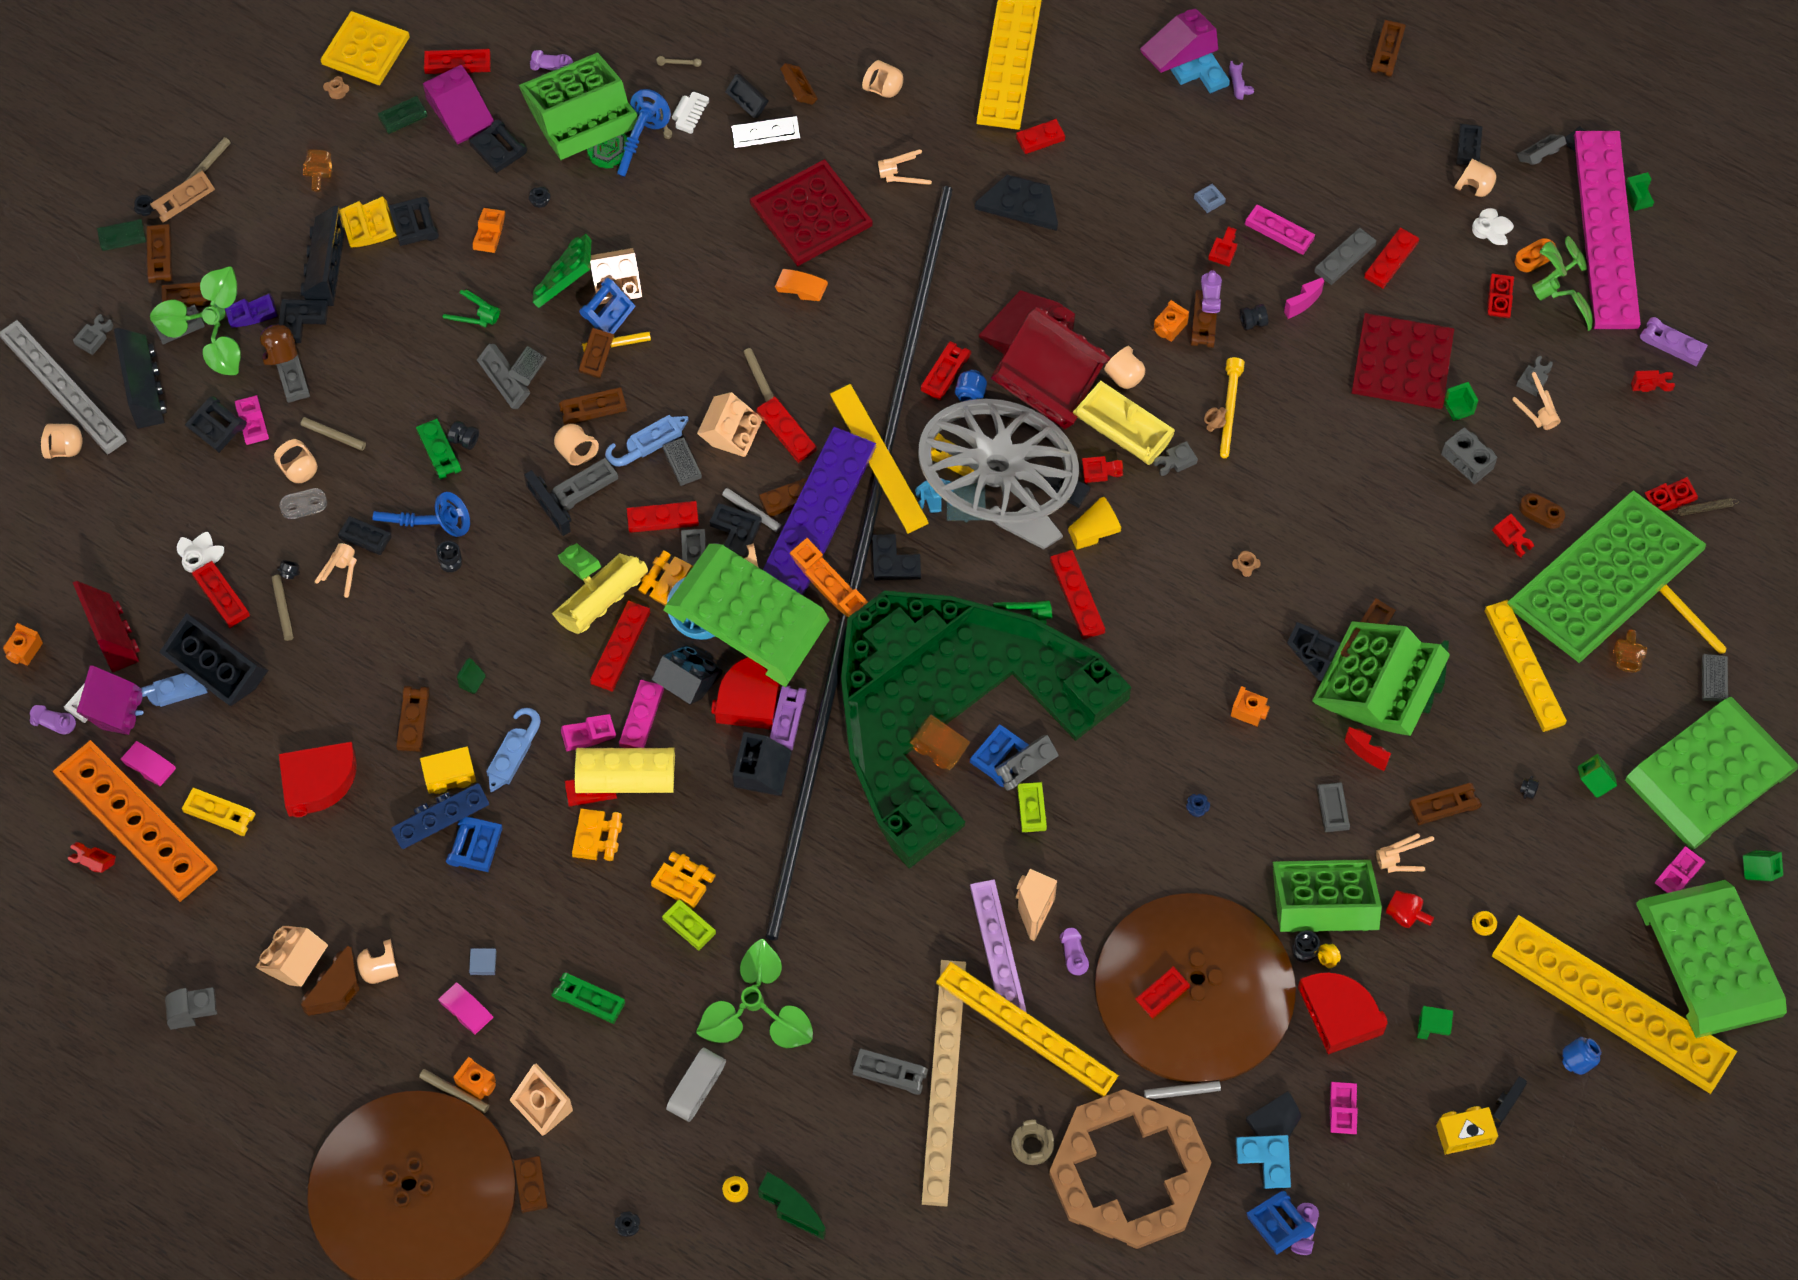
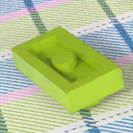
(1031, 807)
(689, 925)

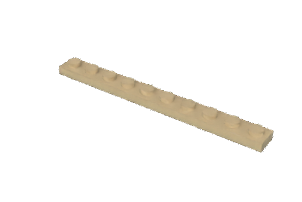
(942, 1096)

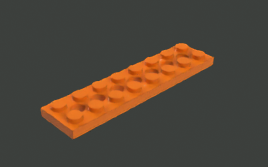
(132, 836)

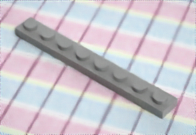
(62, 387)

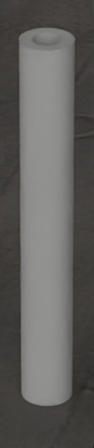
(749, 508)
(1182, 1090)

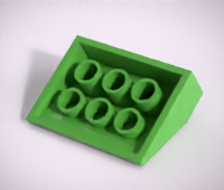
(1326, 895)

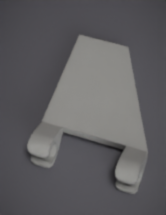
(1038, 532)

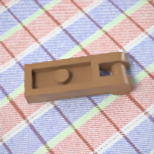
(183, 196)

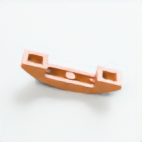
(826, 578)

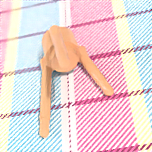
(888, 168)
(1547, 415)
(341, 558)
(1389, 856)

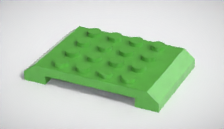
(749, 611)
(1710, 772)
(1714, 957)

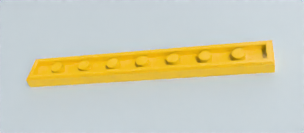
(881, 461)
(1027, 1029)

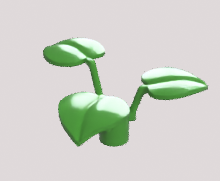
(1550, 284)
(171, 319)
(721, 1021)

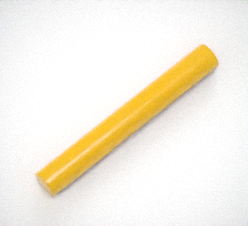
(629, 339)

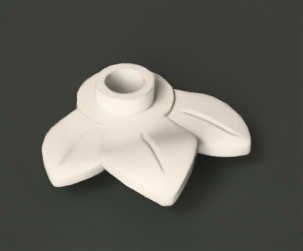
(1492, 227)
(199, 550)

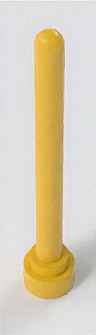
(1234, 368)
(1693, 619)

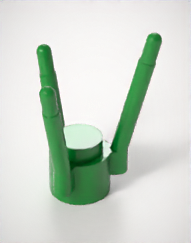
(486, 311)
(1038, 610)

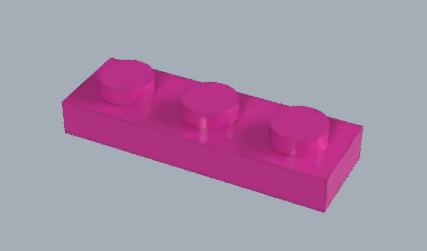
(1280, 229)
(641, 715)

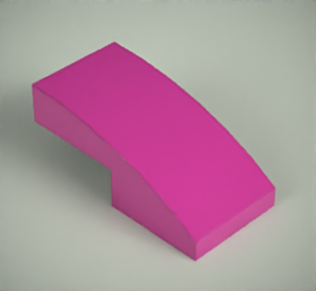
(1309, 294)
(251, 412)
(586, 734)
(148, 763)
(1680, 871)
(465, 1008)
(1343, 1108)

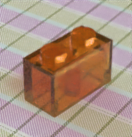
(939, 743)

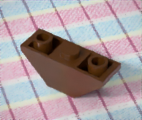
(334, 987)

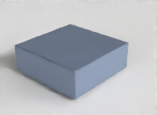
(1209, 198)
(482, 962)

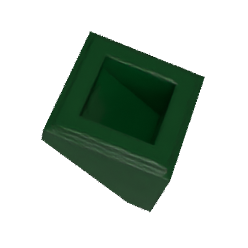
(470, 676)

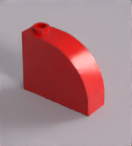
(747, 696)
(316, 777)
(1341, 1010)

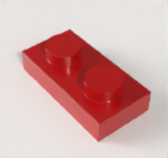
(1040, 136)

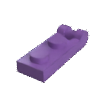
(1673, 341)
(788, 716)

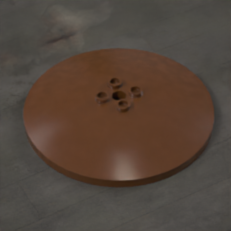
(419, 1234)

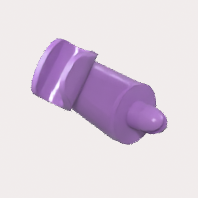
(548, 62)
(1238, 84)
(1211, 289)
(59, 722)
(1074, 954)
(1310, 1214)

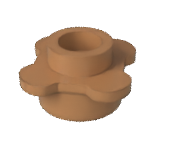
(340, 91)
(1215, 418)
(1248, 557)

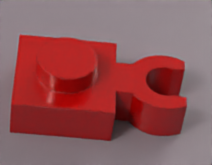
(1511, 532)

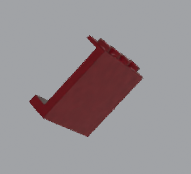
(1049, 367)

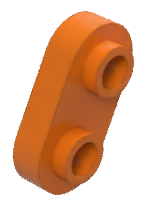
(1531, 255)

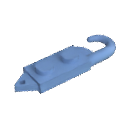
(649, 439)
(172, 690)
(512, 751)

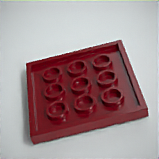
(811, 212)
(1403, 361)

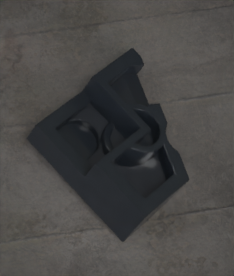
(1313, 649)
(1276, 1117)

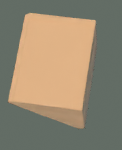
(541, 1100)

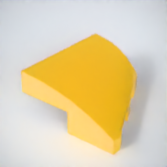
(1094, 524)

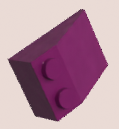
(1181, 41)
(458, 104)
(109, 701)

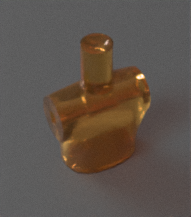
(317, 166)
(1629, 653)

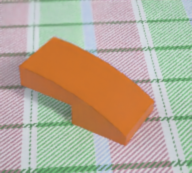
(489, 230)
(805, 285)

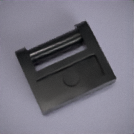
(493, 151)
(406, 224)
(211, 430)

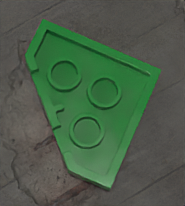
(566, 270)

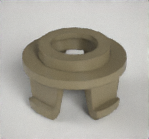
(1032, 1129)

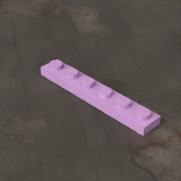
(996, 942)

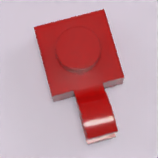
(1224, 249)
(1649, 380)
(1097, 469)
(94, 858)

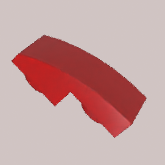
(1500, 296)
(1672, 496)
(1359, 742)

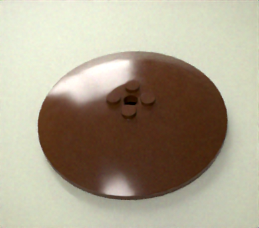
(1213, 1026)

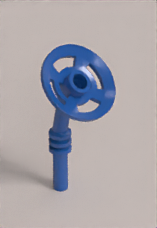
(645, 114)
(445, 517)

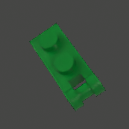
(438, 448)
(589, 998)

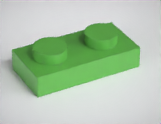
(579, 561)

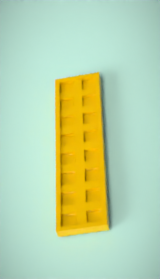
(1009, 63)

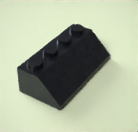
(324, 257)
(140, 379)
(213, 660)

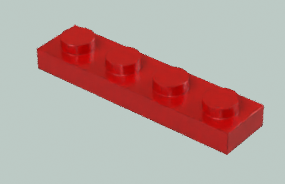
(1077, 594)
(620, 646)

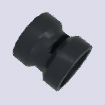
(1253, 317)
(464, 435)
(449, 556)
(1308, 941)

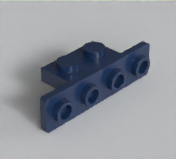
(439, 815)

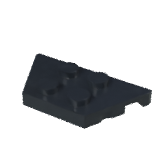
(1020, 201)

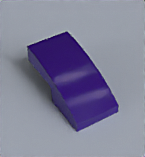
(248, 313)

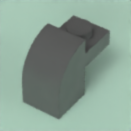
(185, 1006)

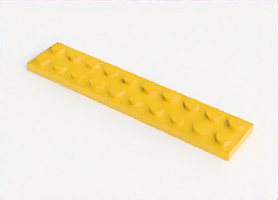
(1613, 1004)

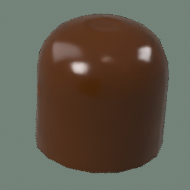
(279, 345)

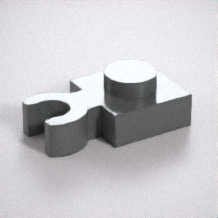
(92, 337)
(1527, 382)
(1177, 457)

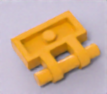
(673, 573)
(589, 834)
(680, 886)

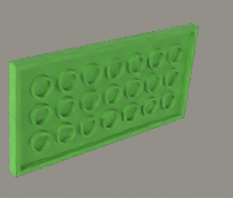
(1606, 576)

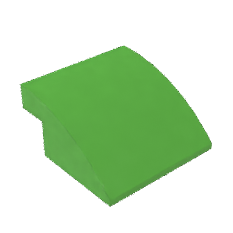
(579, 105)
(1387, 683)

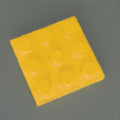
(365, 48)

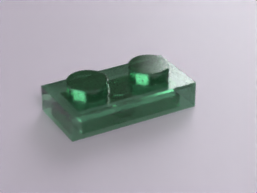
(402, 115)
(121, 235)

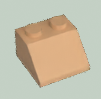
(1035, 898)

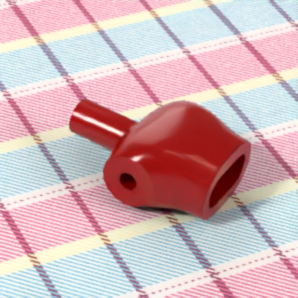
(1406, 909)

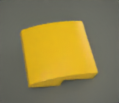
(368, 222)

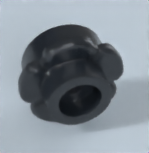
(142, 201)
(539, 201)
(288, 569)
(1529, 787)
(630, 1230)

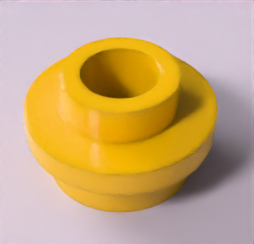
(1487, 917)
(1329, 955)
(735, 1196)

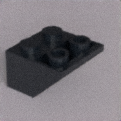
(686, 674)
(761, 764)

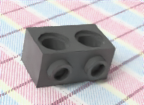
(1465, 458)

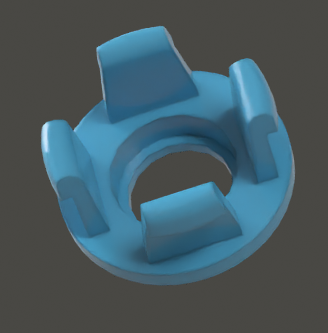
(927, 493)

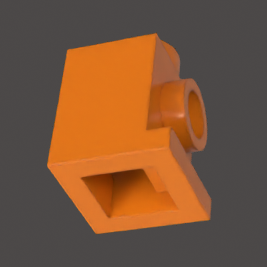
(1171, 321)
(22, 645)
(1250, 714)
(479, 1088)

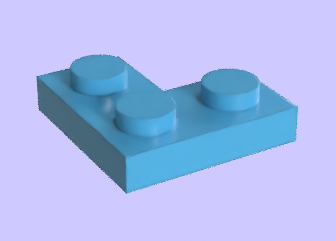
(1204, 67)
(1272, 1152)

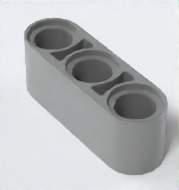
(696, 1084)

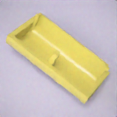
(1124, 423)
(600, 593)
(624, 770)

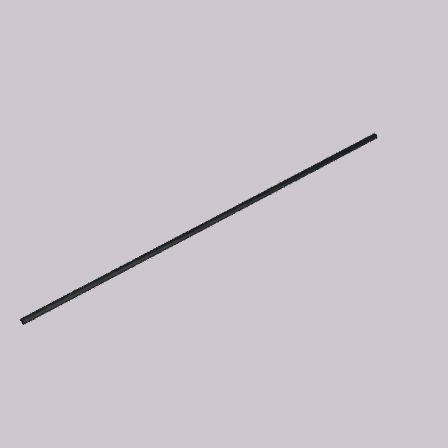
(857, 573)

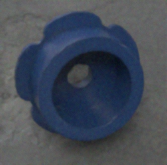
(1194, 810)

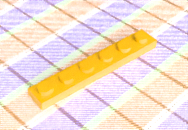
(1525, 666)

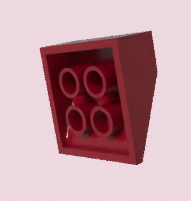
(1005, 325)
(108, 627)

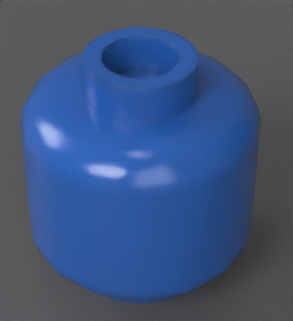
(970, 386)
(1581, 1055)

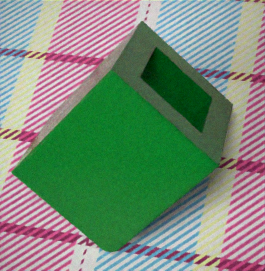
(1638, 192)
(1460, 401)
(1597, 775)
(1763, 865)
(1434, 1021)

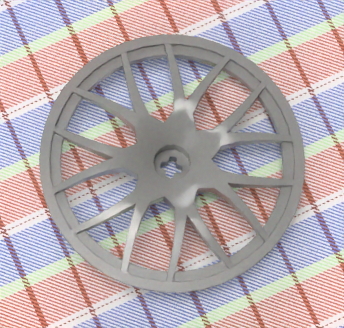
(997, 460)

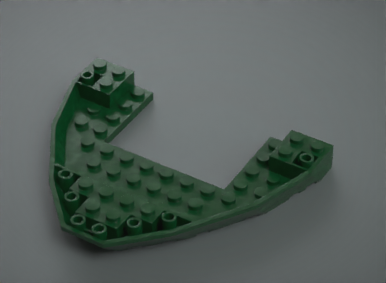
(937, 659)

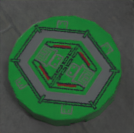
(608, 152)

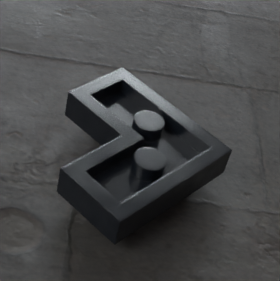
(299, 312)
(740, 526)
(890, 565)

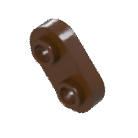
(1541, 511)

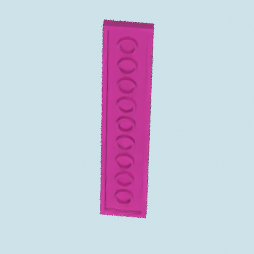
(1606, 230)

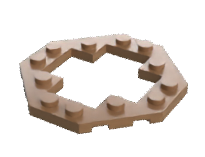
(1109, 1217)

